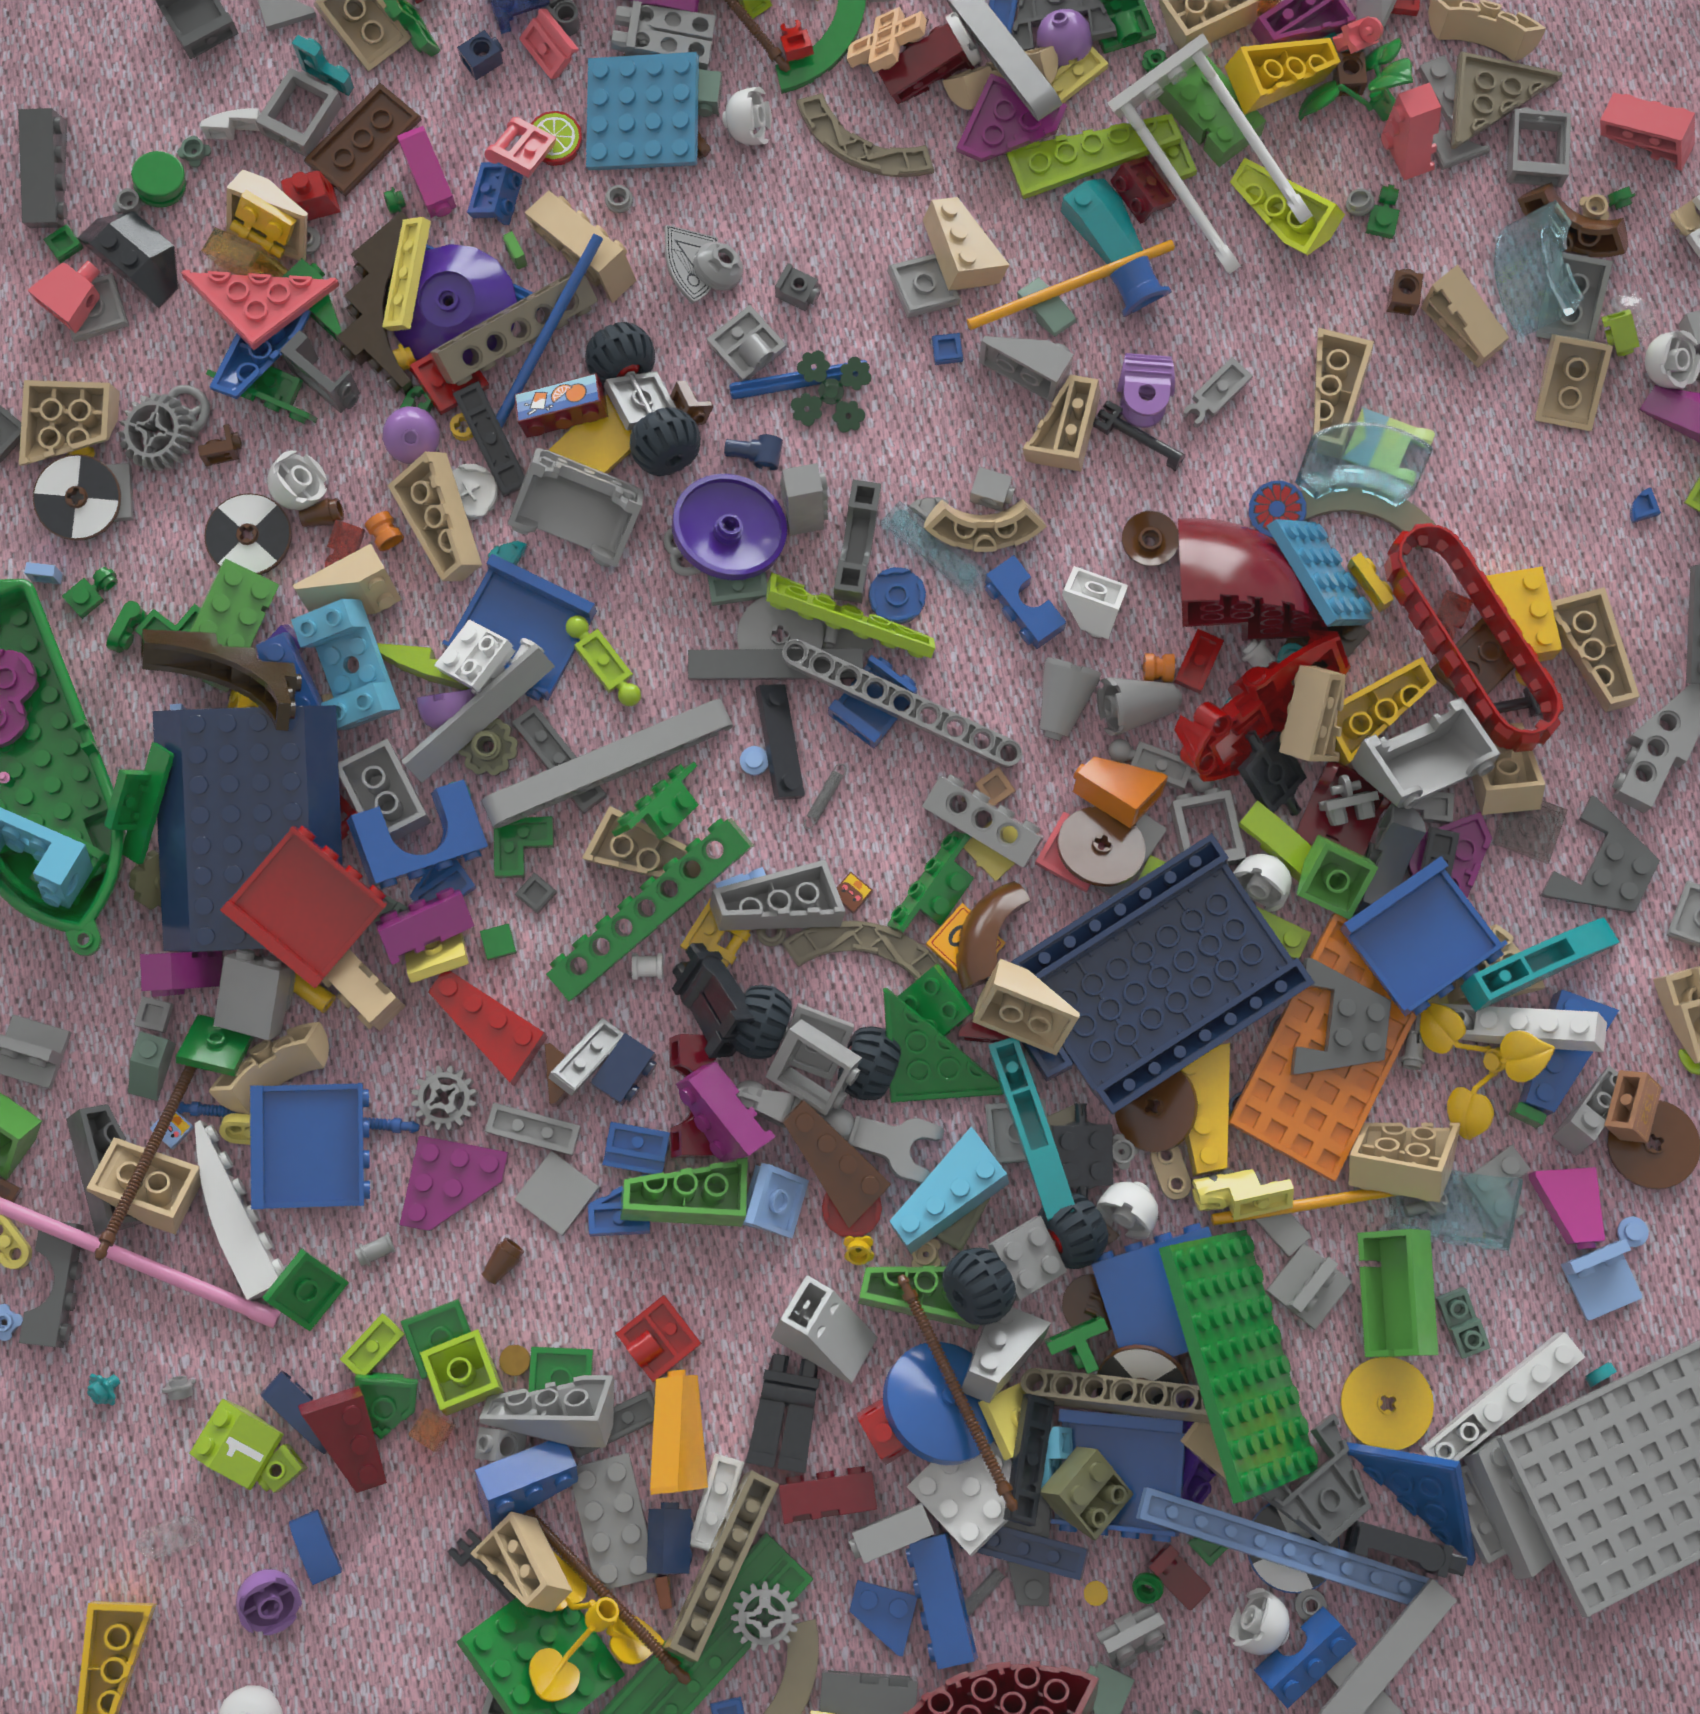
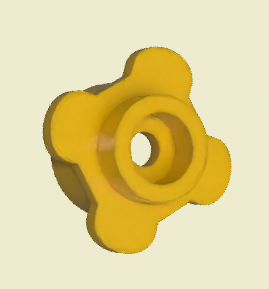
(855, 1255)

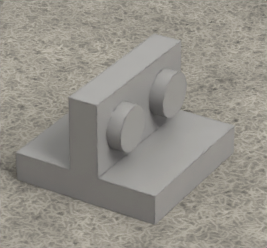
(32, 1051)
(1309, 1285)

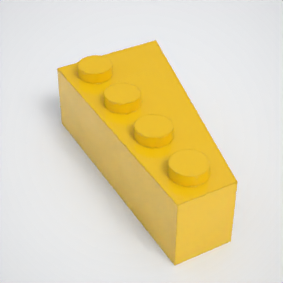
(1278, 70)
(1379, 706)
(1209, 1136)

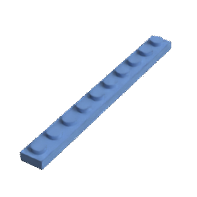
(1279, 1546)

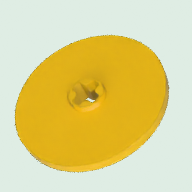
(1411, 1404)

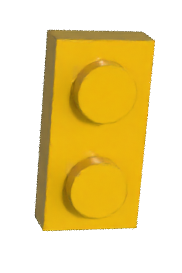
(1365, 574)

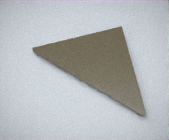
(1491, 90)

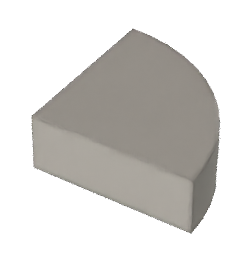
(924, 506)

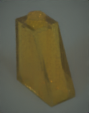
(240, 255)

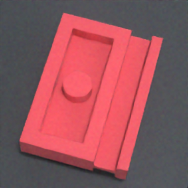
(548, 44)

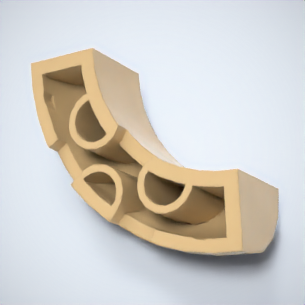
(1486, 26)
(968, 85)
(984, 532)
(273, 1064)

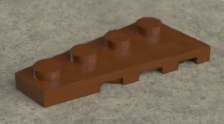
(839, 1167)

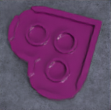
(17, 685)

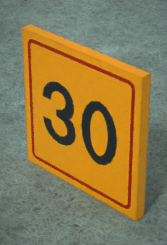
(946, 938)

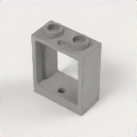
(284, 134)
(1538, 172)
(1211, 796)
(801, 1086)
(891, 1533)

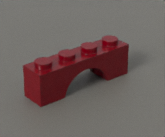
(685, 1057)

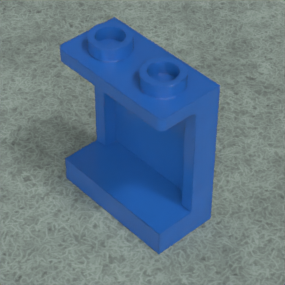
(864, 720)

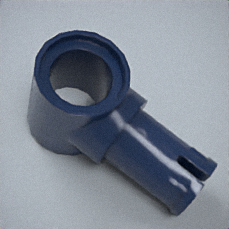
(763, 452)

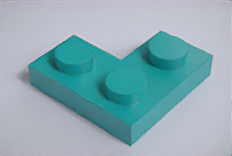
(314, 62)

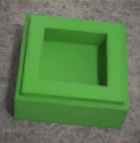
(514, 250)

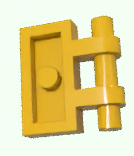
(265, 218)
(707, 932)

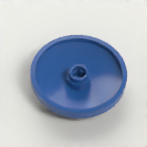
(924, 1410)

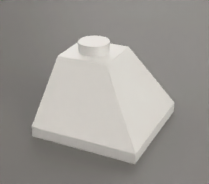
(1093, 601)

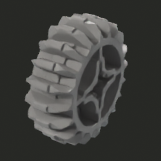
(154, 415)

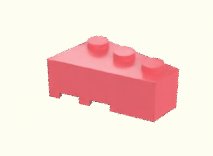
(1651, 126)
(1411, 130)

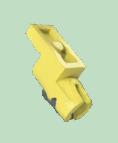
(1241, 1193)

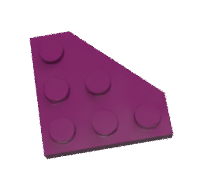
(1003, 123)
(1470, 851)
(448, 1179)

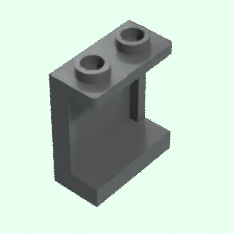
(198, 23)

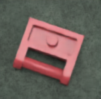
(526, 153)

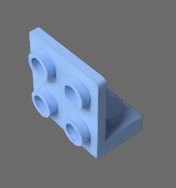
(1602, 1280)

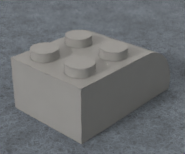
(379, 779)

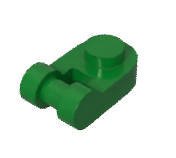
(121, 634)

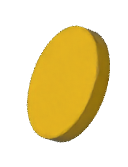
(1095, 1593)

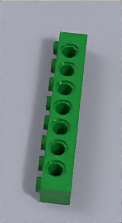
(563, 971)

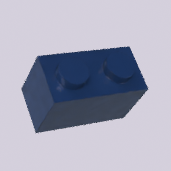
(624, 1070)

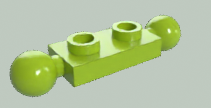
(603, 660)

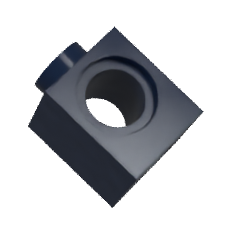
(481, 65)

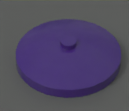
(729, 527)

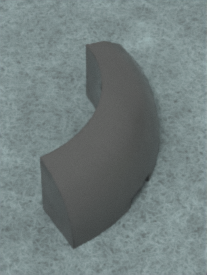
(1392, 851)

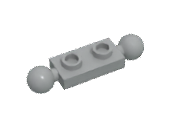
(1161, 761)

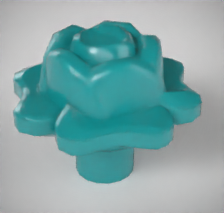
(102, 1389)

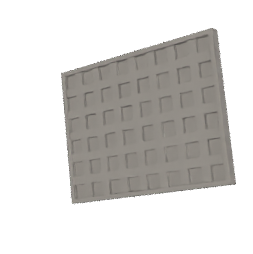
(1617, 1480)

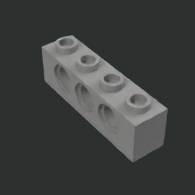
(940, 804)

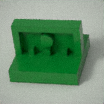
(1076, 1337)

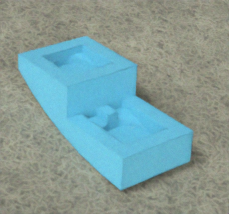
(1058, 1449)

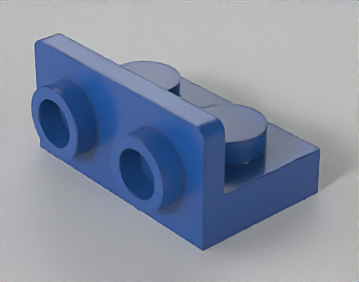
(495, 192)

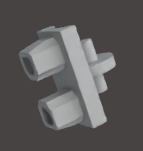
(1362, 802)

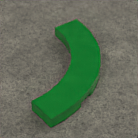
(827, 50)

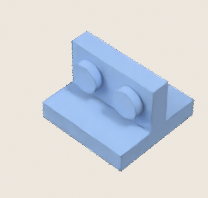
(774, 1200)

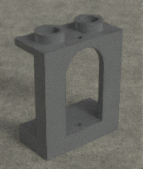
(300, 359)

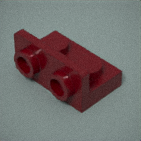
(1142, 188)

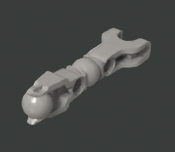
(862, 1133)

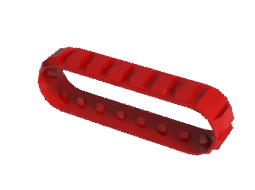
(1498, 620)

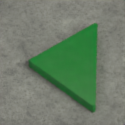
(929, 1061)

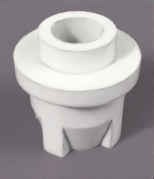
(1257, 654)

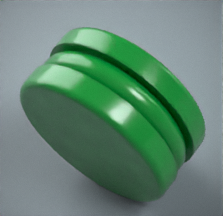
(158, 179)

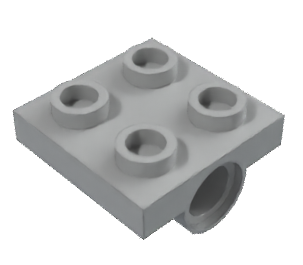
(746, 343)

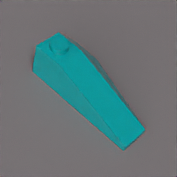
(1101, 219)

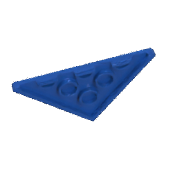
(1425, 1488)

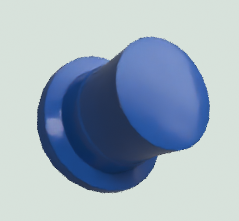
(1138, 285)

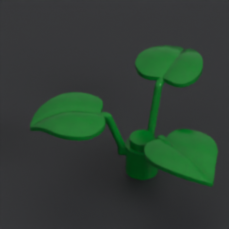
(1381, 98)

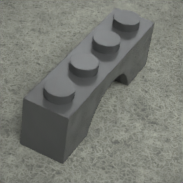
(857, 541)
(49, 1322)

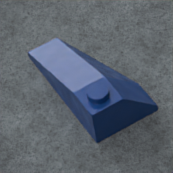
(244, 365)

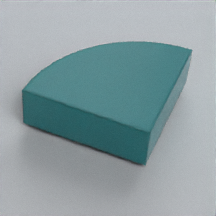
(510, 552)

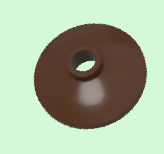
(1155, 526)

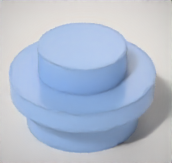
(754, 760)
(1633, 1230)

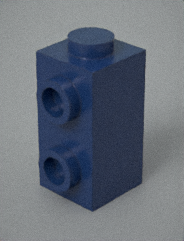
(669, 1539)

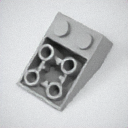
(825, 1330)

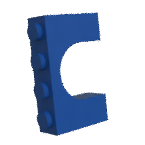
(387, 862)

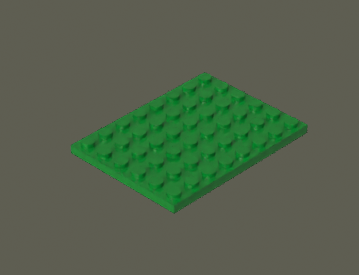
(1239, 1363)

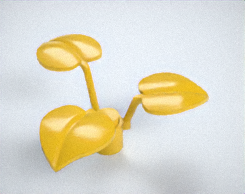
(1518, 1054)
(555, 1676)

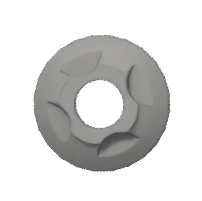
(714, 271)

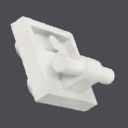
(475, 656)

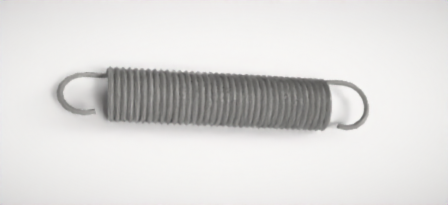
(825, 795)
(984, 1590)

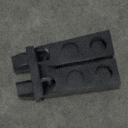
(712, 997)
(799, 1395)
(1422, 1554)

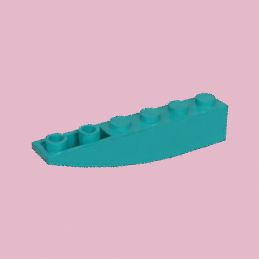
(1537, 963)
(1031, 1125)

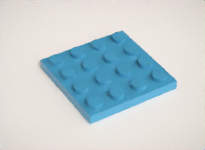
(642, 111)
(1321, 572)

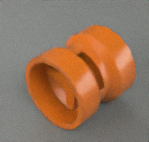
(384, 531)
(1158, 667)

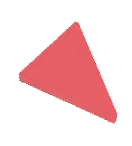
(258, 303)

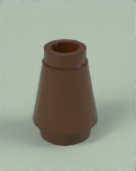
(322, 513)
(502, 1260)

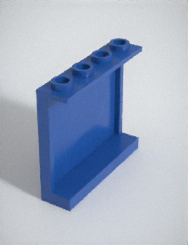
(528, 607)
(1422, 938)
(308, 1145)
(1139, 1293)
(1141, 1453)

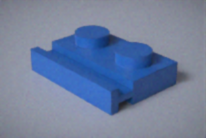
(636, 1148)

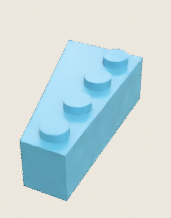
(950, 1192)

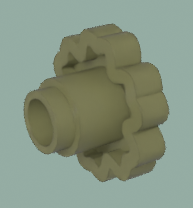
(497, 760)
(146, 881)

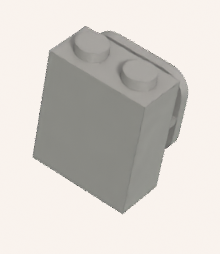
(254, 994)

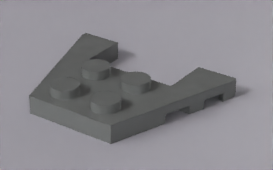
(1033, 11)
(1617, 872)
(1354, 1026)
(1328, 1497)

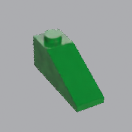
(323, 311)

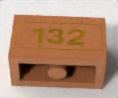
(1633, 1106)

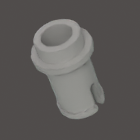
(1414, 1049)
(374, 1250)

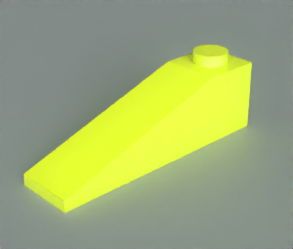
(1268, 201)

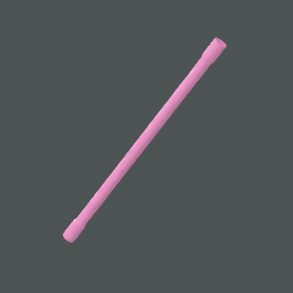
(252, 1309)

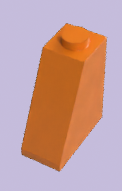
(1119, 788)

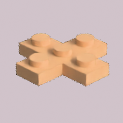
(890, 32)

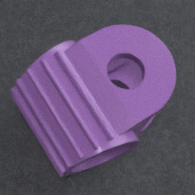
(1146, 378)

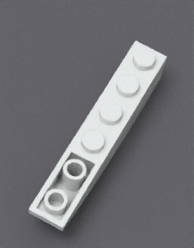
(1555, 1027)
(232, 1218)
(1505, 1398)

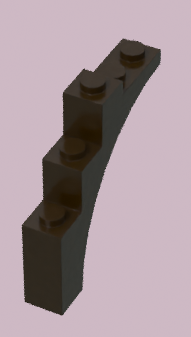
(367, 301)
(199, 655)

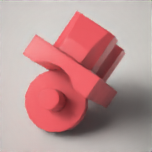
(1359, 35)

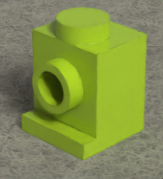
(1621, 332)
(291, 1468)

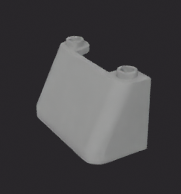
(577, 505)
(1427, 757)

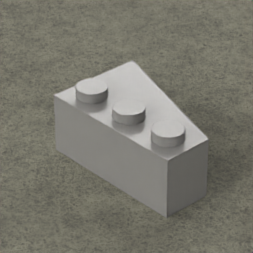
(1001, 1351)

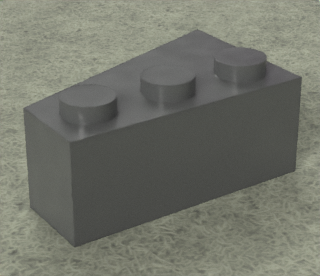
(866, 1693)

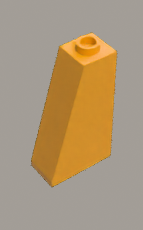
(677, 1435)

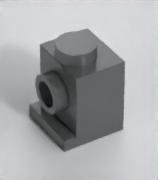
(798, 297)

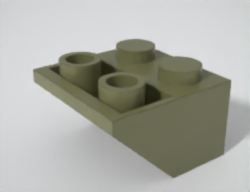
(1086, 1491)

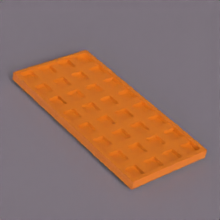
(1320, 1112)

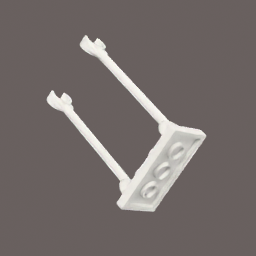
(1151, 87)

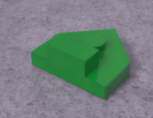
(387, 1399)

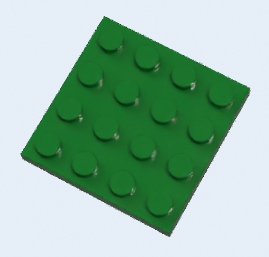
(509, 1639)

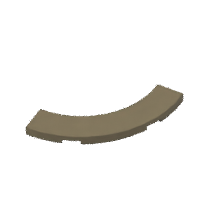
(858, 151)
(1357, 502)
(861, 937)
(799, 1670)

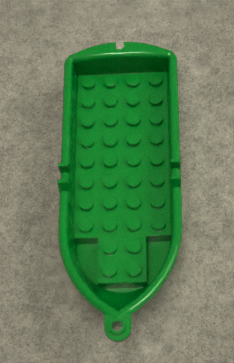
(54, 775)

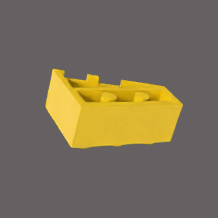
(1530, 605)

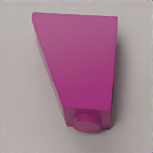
(426, 172)
(1572, 1203)

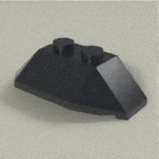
(135, 254)

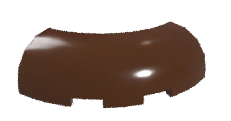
(1585, 234)
(980, 932)

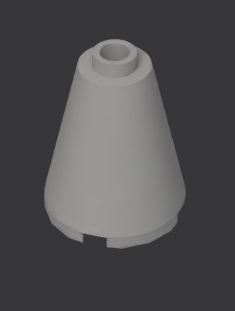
(1064, 696)
(1135, 703)

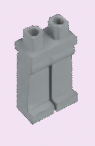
(663, 31)

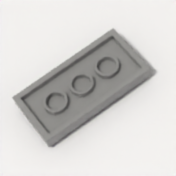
(612, 1521)

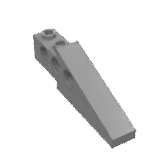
(1672, 747)

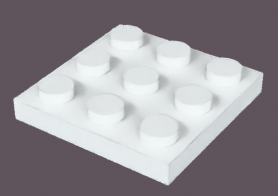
(964, 1499)

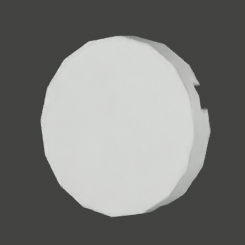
(964, 38)
(476, 489)

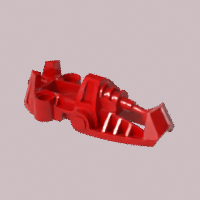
(1256, 704)

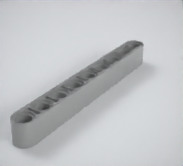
(892, 691)
(606, 763)

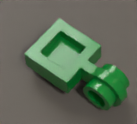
(1382, 219)
(85, 597)

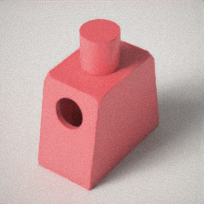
(68, 293)

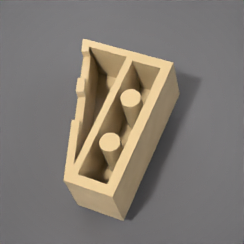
(1313, 714)
(524, 1562)

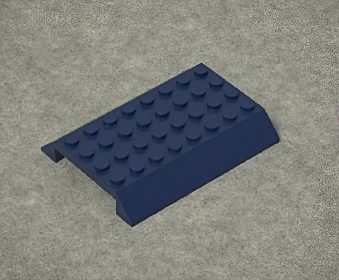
(230, 803)
(1164, 973)

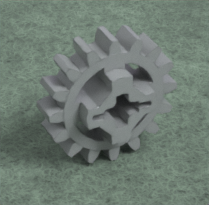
(456, 1090)
(765, 1631)

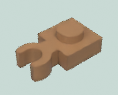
(994, 786)

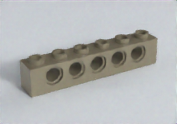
(449, 355)
(721, 1566)

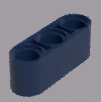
(284, 1399)

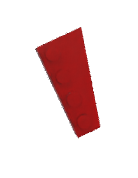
(493, 1028)

